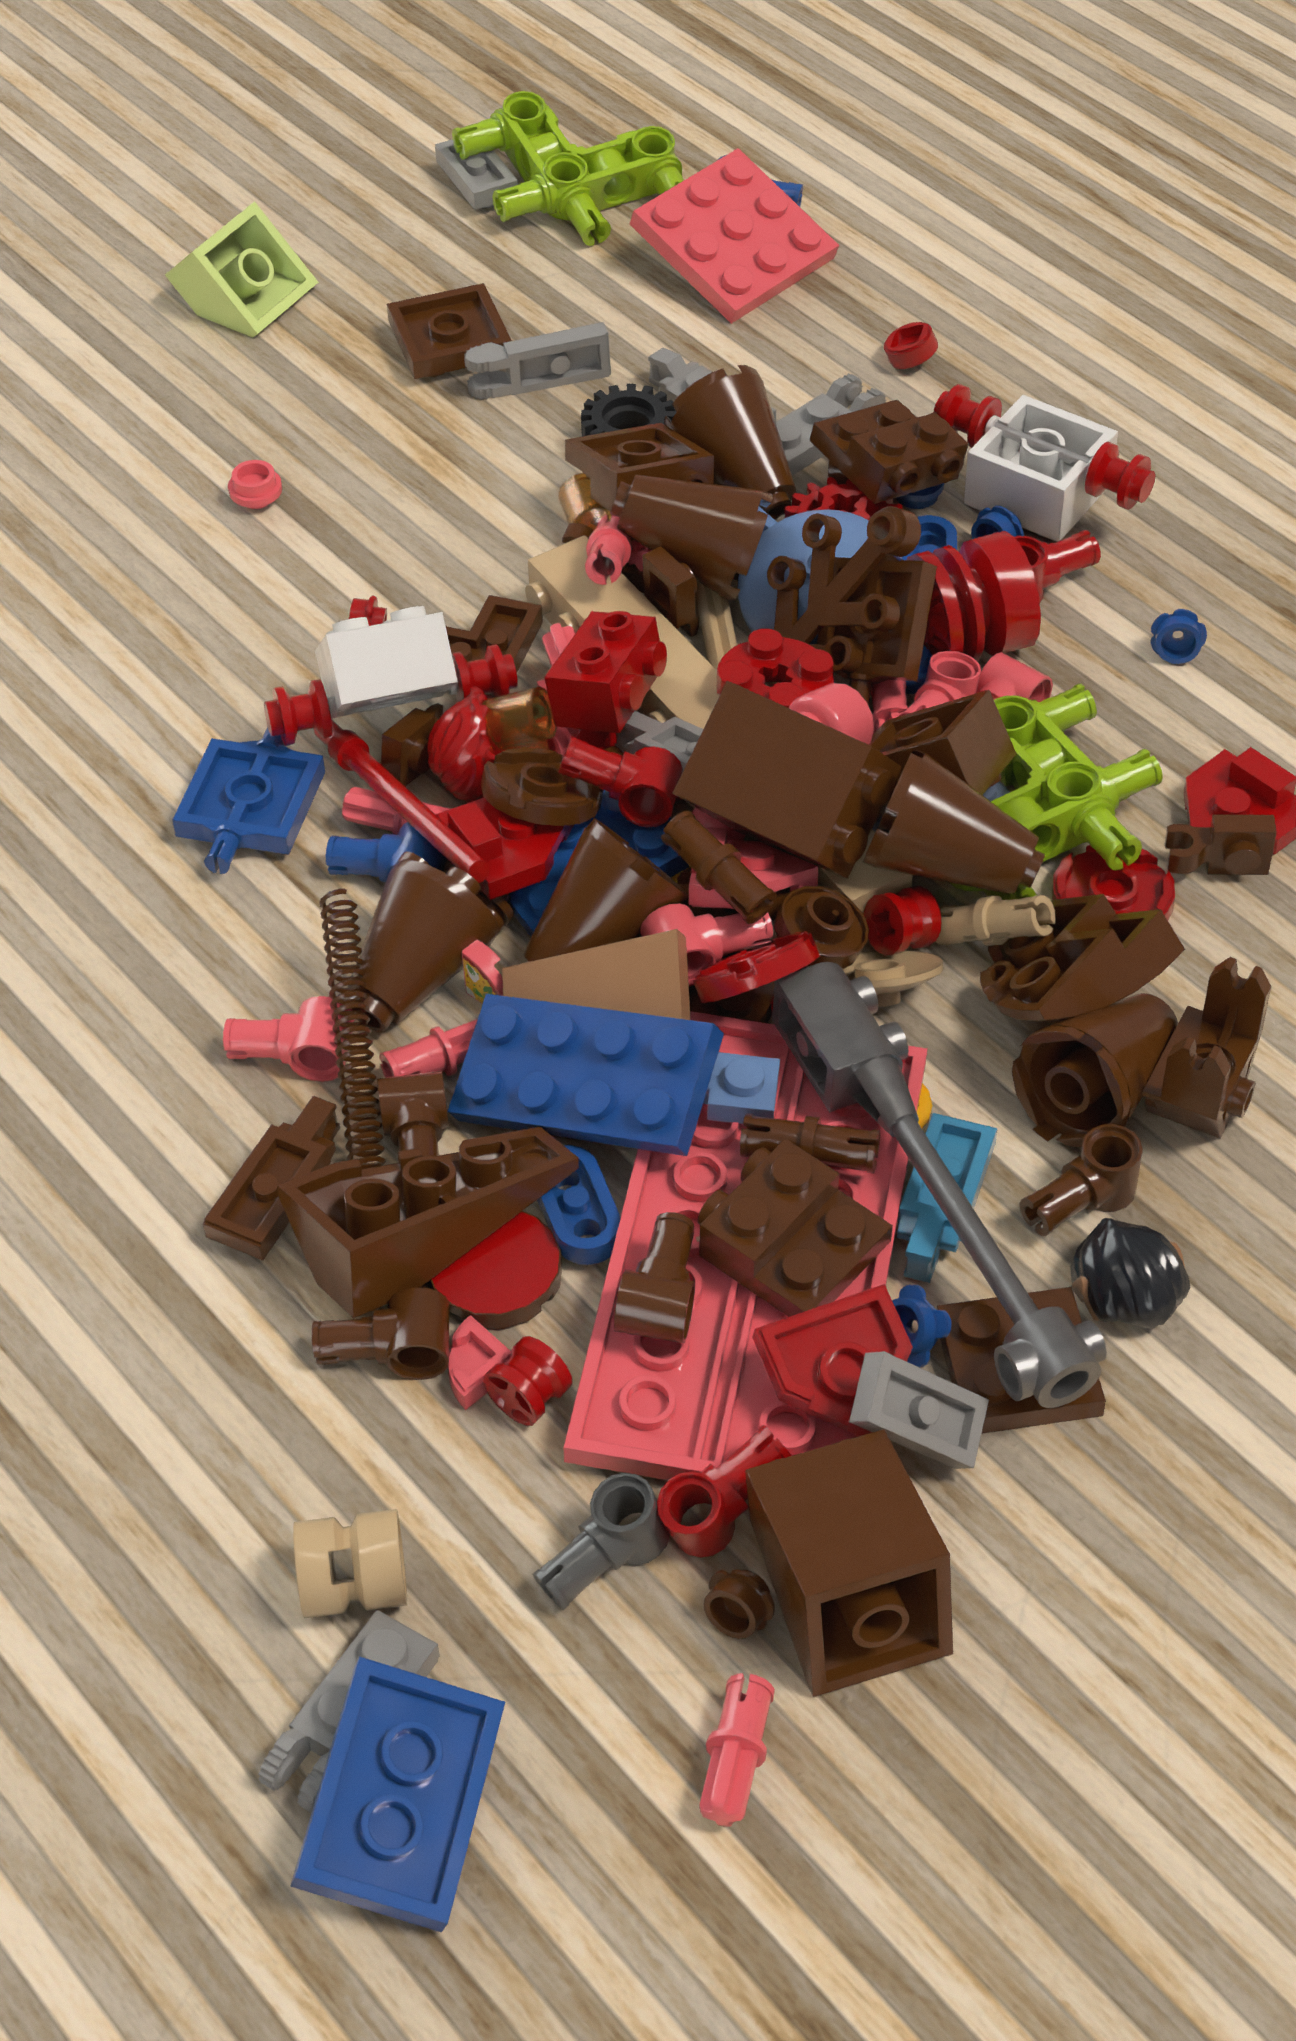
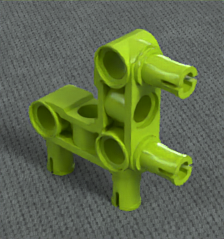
(566, 178)
(1060, 789)

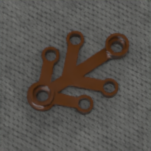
(828, 596)

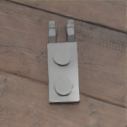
(539, 362)
(798, 425)
(316, 1723)

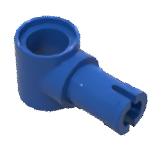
(379, 856)

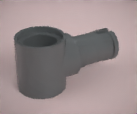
(604, 1541)

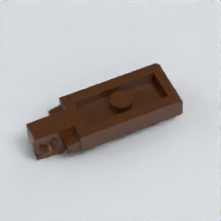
(249, 1209)

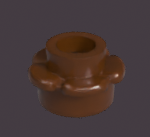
(738, 1603)

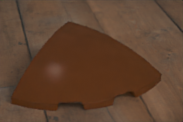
(1082, 963)

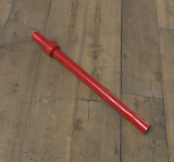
(353, 755)

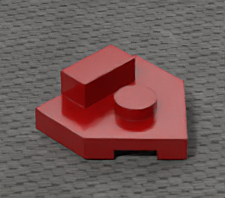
(1243, 787)
(514, 848)
(821, 1352)

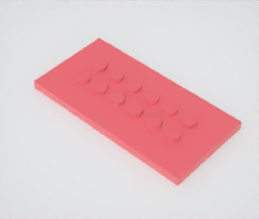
(692, 1404)

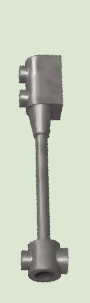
(857, 1061)

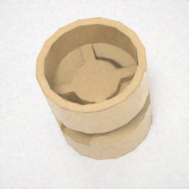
(376, 1562)

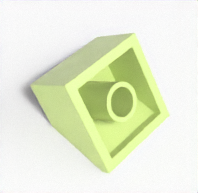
(242, 274)

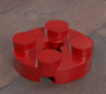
(778, 659)

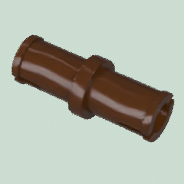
(718, 867)
(829, 1144)

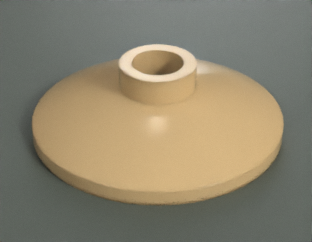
(895, 972)

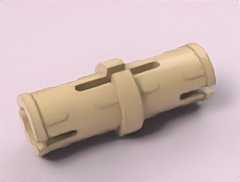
(996, 920)

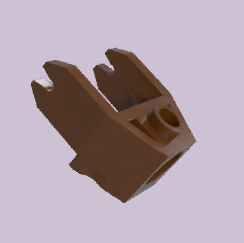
(1211, 1053)

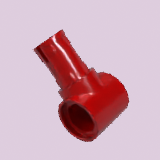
(1059, 558)
(637, 781)
(722, 1488)

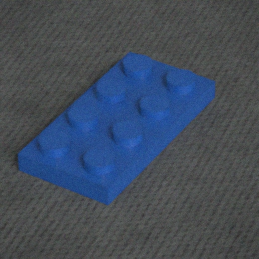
(587, 1073)

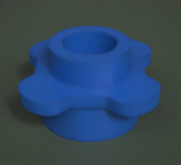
(931, 1322)

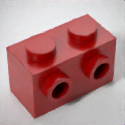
(605, 671)

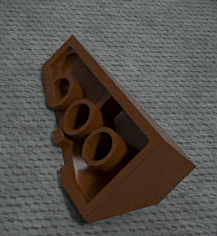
(413, 1218)

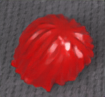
(461, 747)

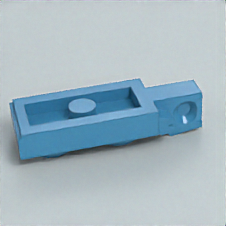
(966, 1153)

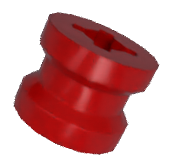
(902, 920)
(527, 1380)

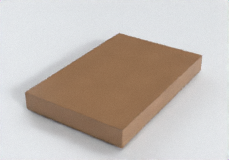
(626, 976)

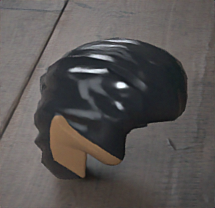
(1129, 1274)

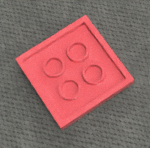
(734, 235)

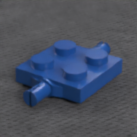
(248, 798)

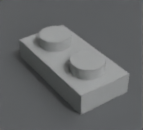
(475, 176)
(919, 1410)

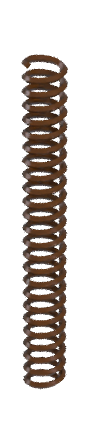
(363, 1120)

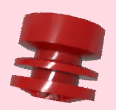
(982, 597)

